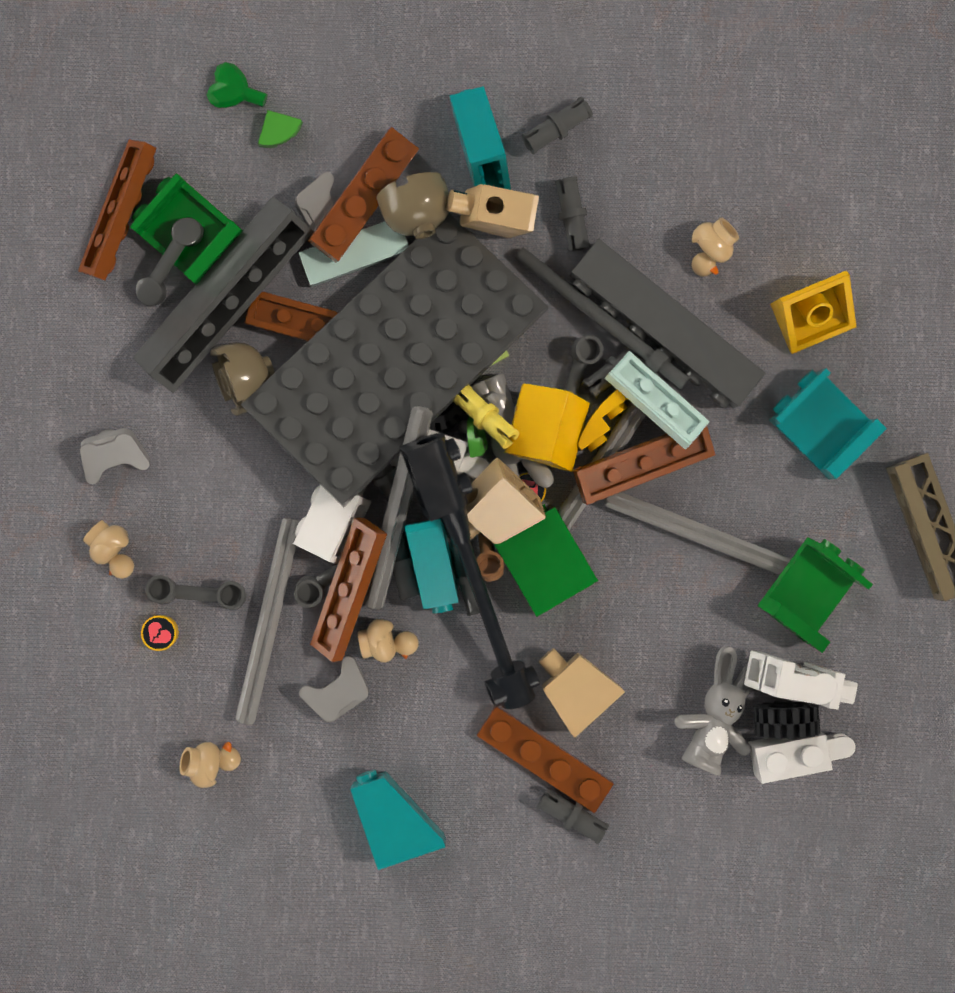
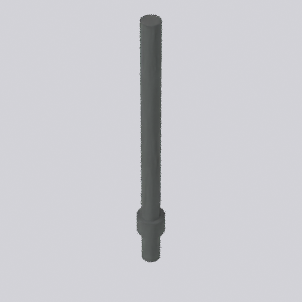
(655, 360)

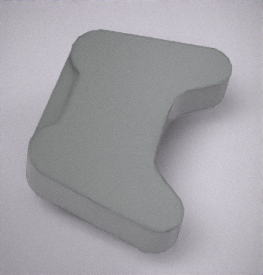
(315, 200)
(109, 450)
(340, 694)

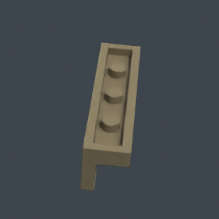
(921, 527)

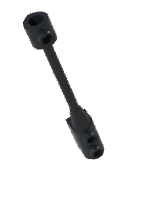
(443, 496)

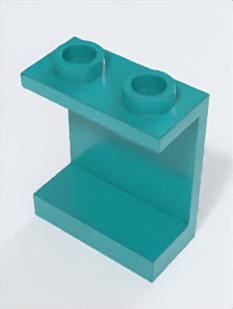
(825, 424)

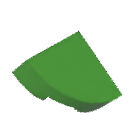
(278, 129)
(476, 439)

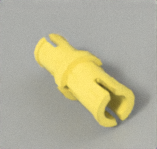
(486, 417)

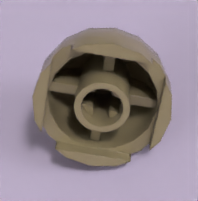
(415, 206)
(240, 372)

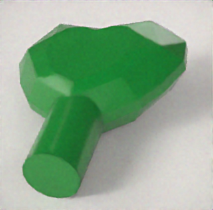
(232, 88)

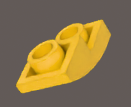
(596, 427)

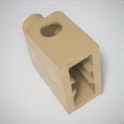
(494, 210)
(501, 504)
(577, 690)

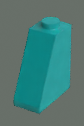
(480, 138)
(432, 565)
(393, 821)

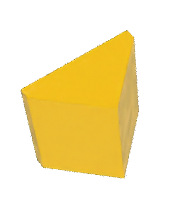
(816, 312)
(548, 426)

